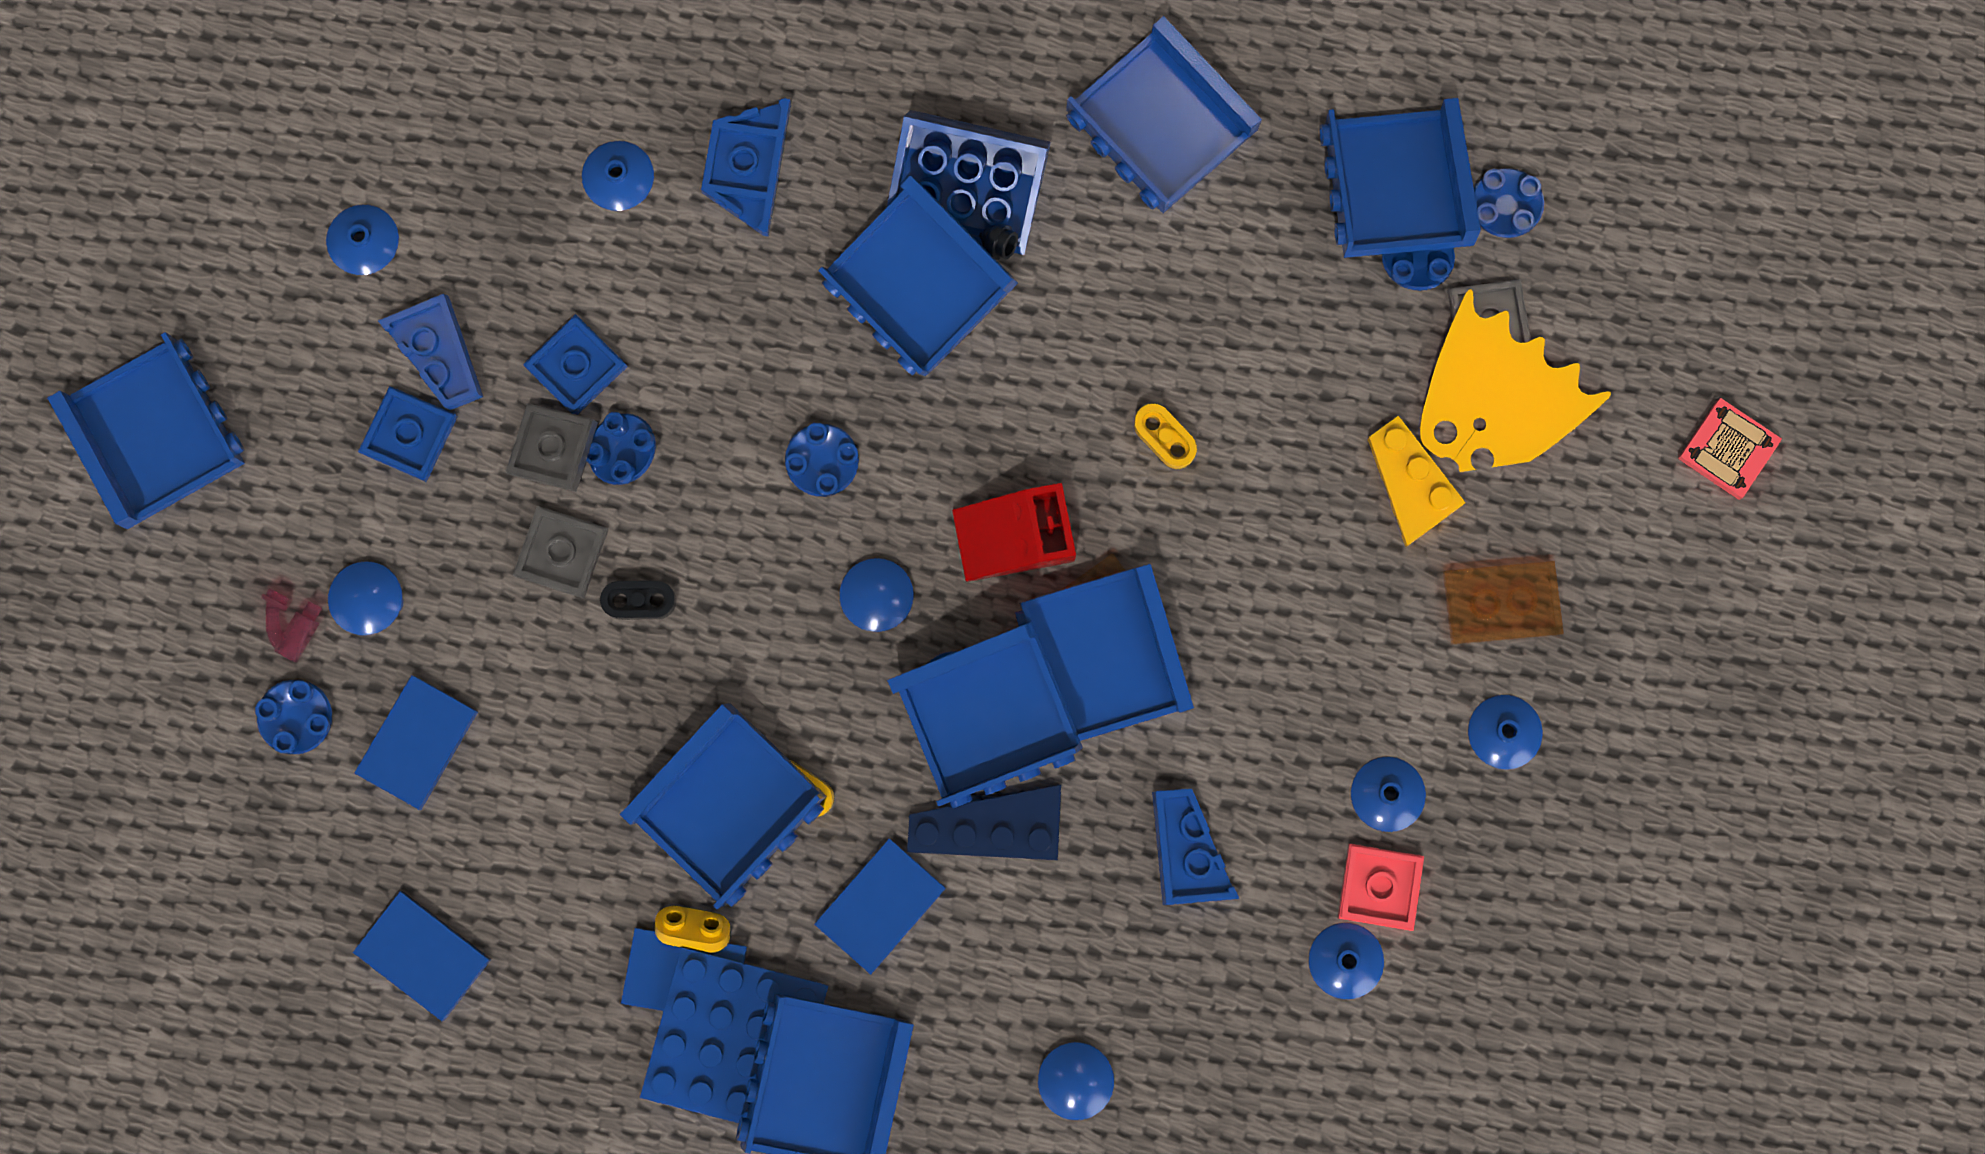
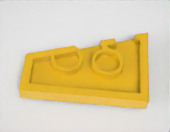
(1413, 481)

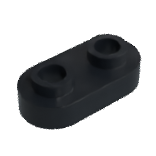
(638, 600)

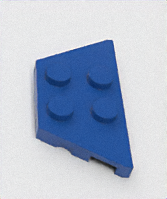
(746, 163)

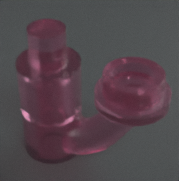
(298, 632)

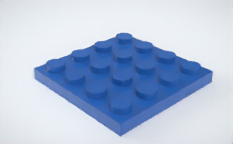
(713, 1031)

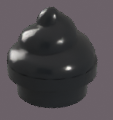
(999, 241)

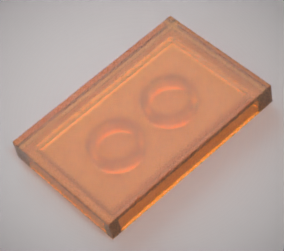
(1503, 602)

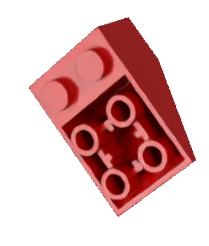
(1014, 533)

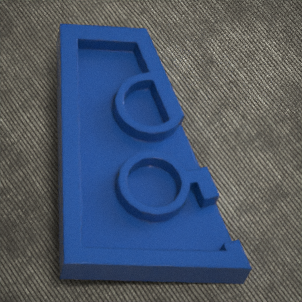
(437, 349)
(1186, 854)

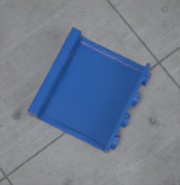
(1163, 117)
(1400, 182)
(918, 279)
(149, 433)
(1110, 651)
(988, 715)
(726, 805)
(824, 1080)

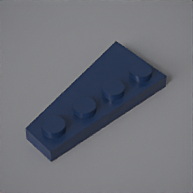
(1003, 826)

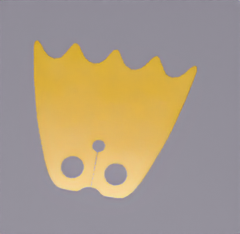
(1505, 384)

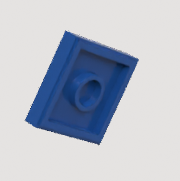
(575, 365)
(407, 434)

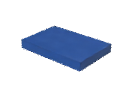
(416, 742)
(880, 906)
(422, 956)
(653, 966)

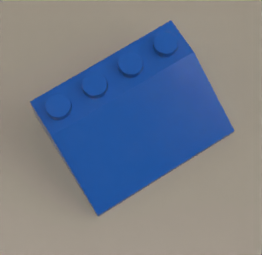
(973, 171)

